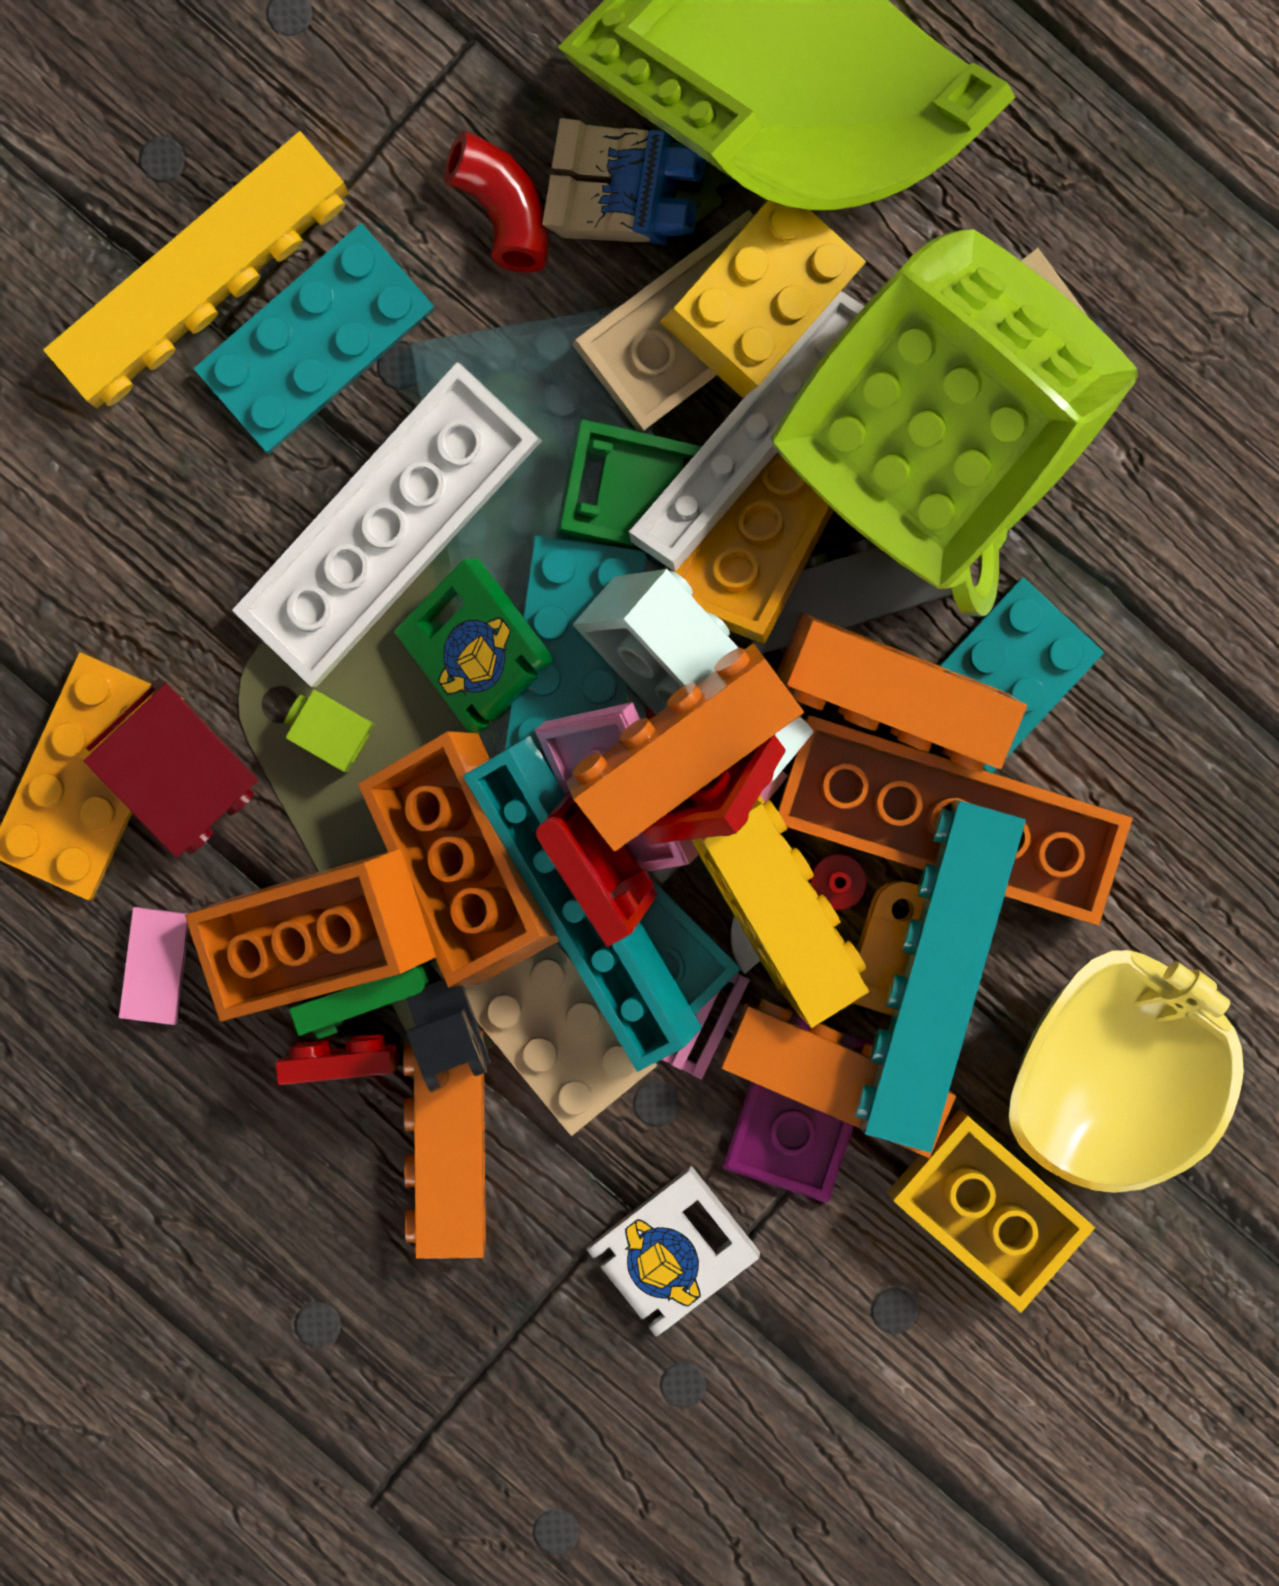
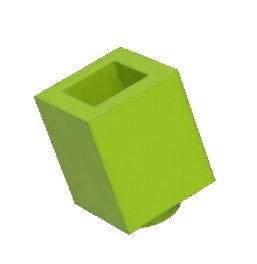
(328, 729)

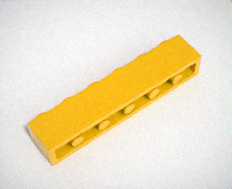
(198, 271)

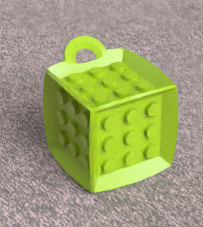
(953, 409)

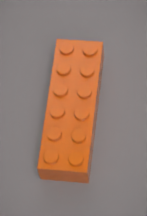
(890, 796)

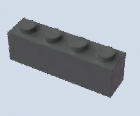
(850, 592)

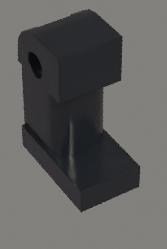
(445, 1033)

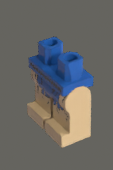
(620, 184)

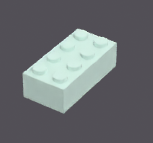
(664, 640)

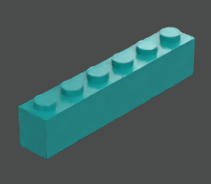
(940, 976)
(624, 978)

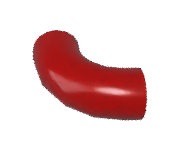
(508, 197)

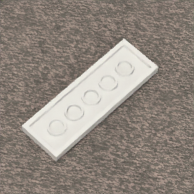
(386, 525)

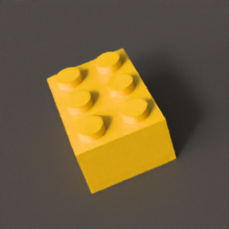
(762, 294)
(990, 1211)

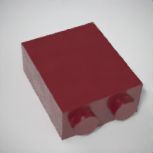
(169, 768)

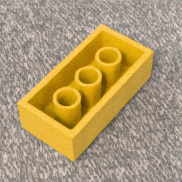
(784, 915)

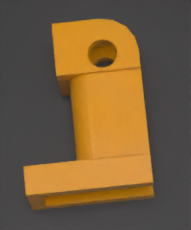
(882, 941)

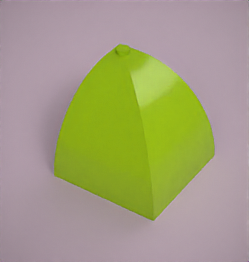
(792, 94)

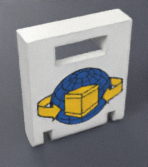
(663, 1257)

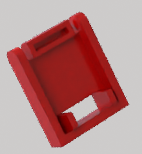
(596, 871)

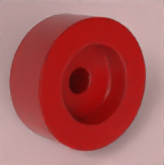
(853, 877)

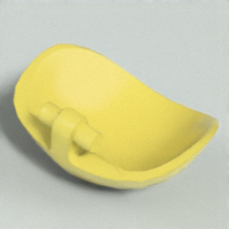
(1128, 1075)

